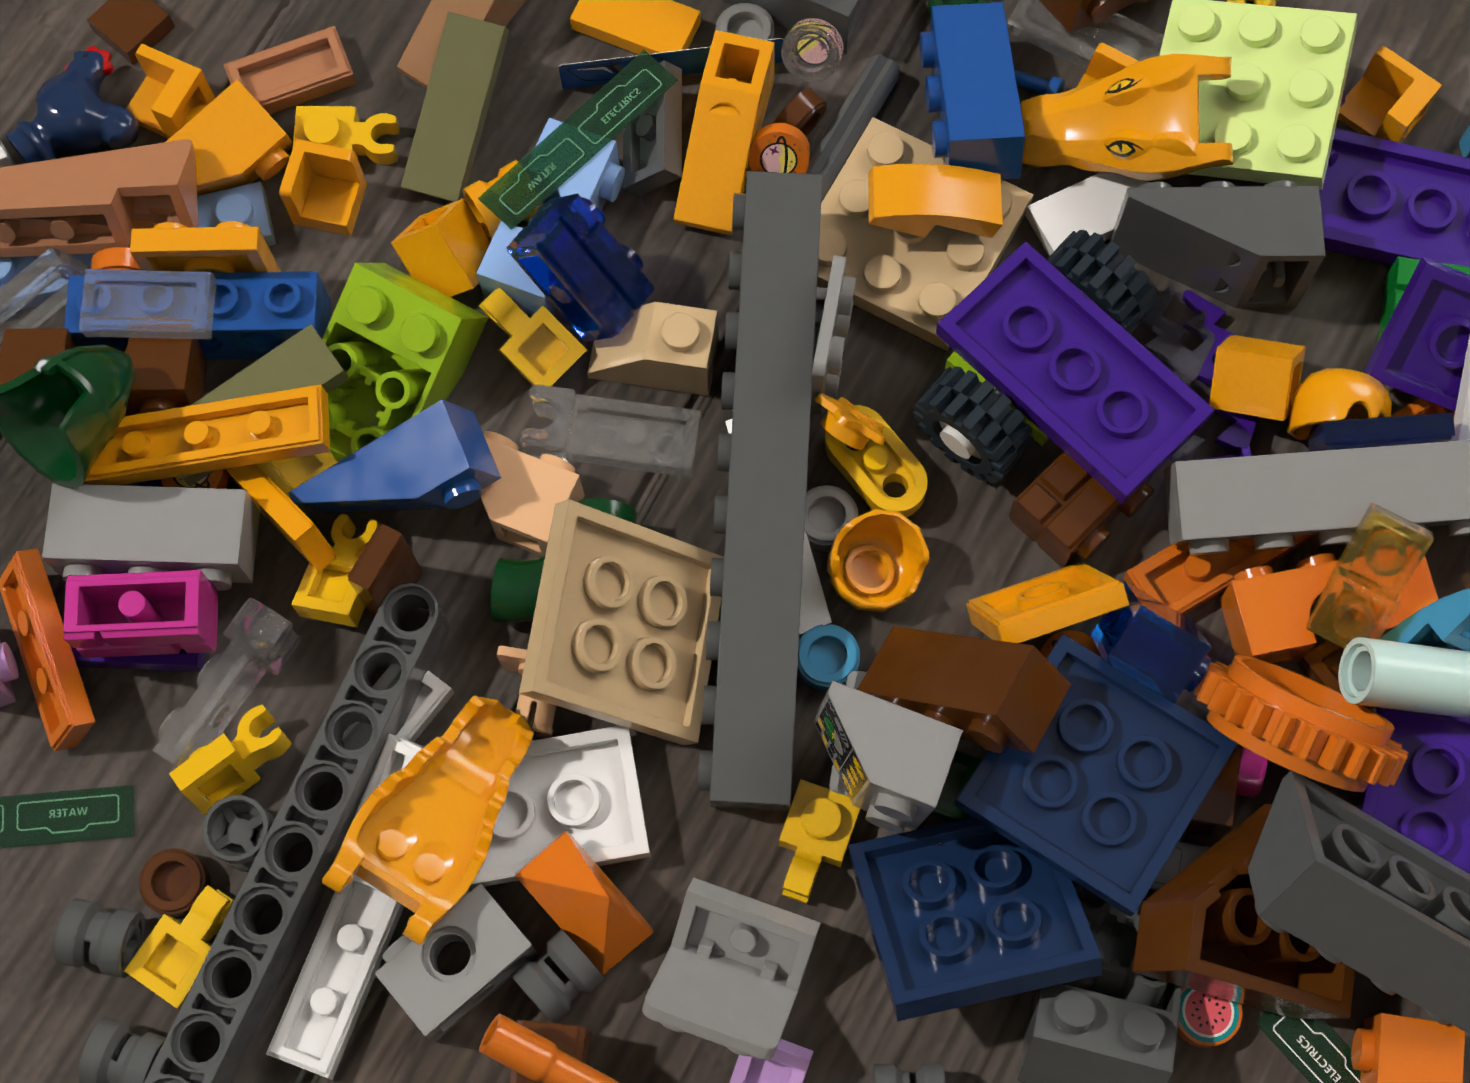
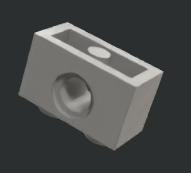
(440, 1000)

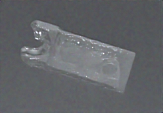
(613, 432)
(258, 643)

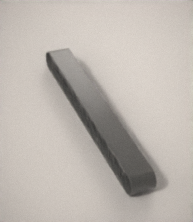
(299, 822)

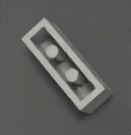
(152, 531)

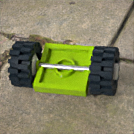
(979, 422)

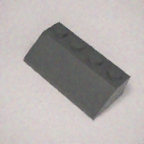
(1365, 898)

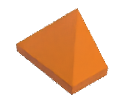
(584, 902)

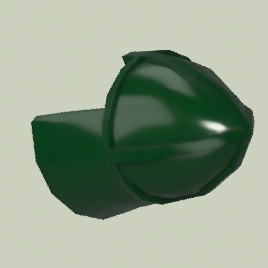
(67, 410)

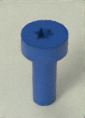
(1039, 85)

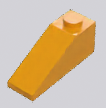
(234, 141)

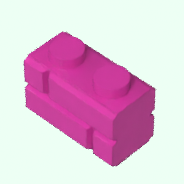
(141, 613)

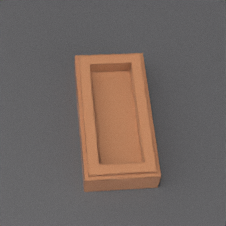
(294, 71)

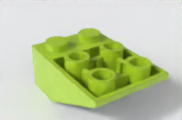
(399, 349)

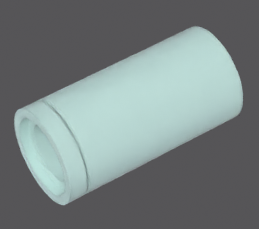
(1406, 677)

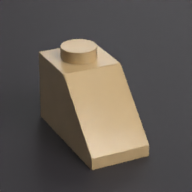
(661, 349)

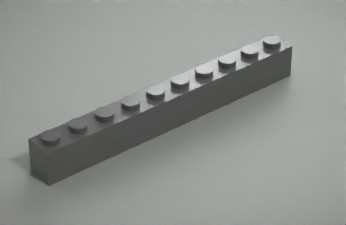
(765, 496)

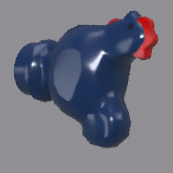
(73, 114)

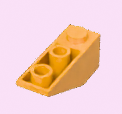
(724, 124)

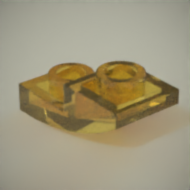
(1369, 577)

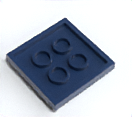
(1105, 782)
(968, 917)

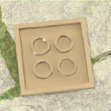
(897, 273)
(621, 624)

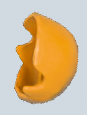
(1336, 396)
(877, 560)

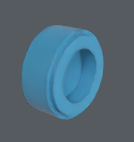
(827, 656)

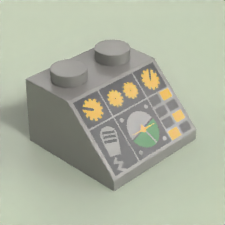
(886, 755)

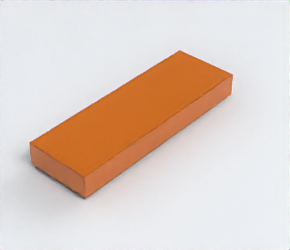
(44, 651)

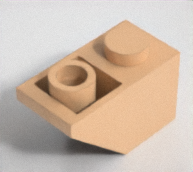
(526, 494)

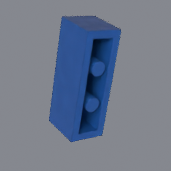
(973, 89)

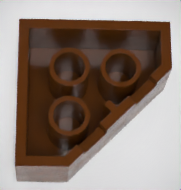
(1211, 940)

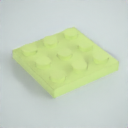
(1281, 87)

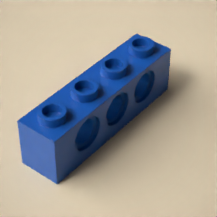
(250, 313)

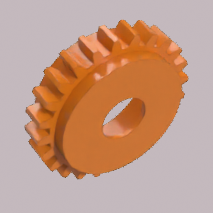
(1300, 724)

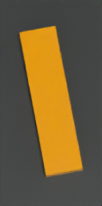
(215, 436)

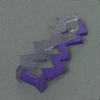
(1197, 365)

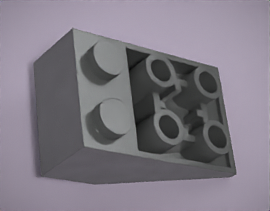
(1227, 240)
(1107, 1024)

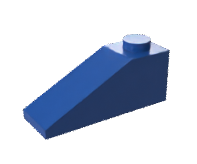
(421, 464)

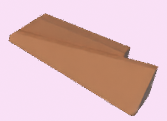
(96, 198)

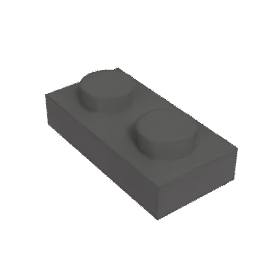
(655, 141)

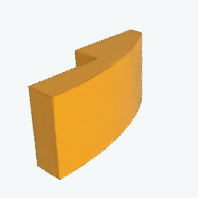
(927, 195)

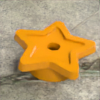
(849, 423)

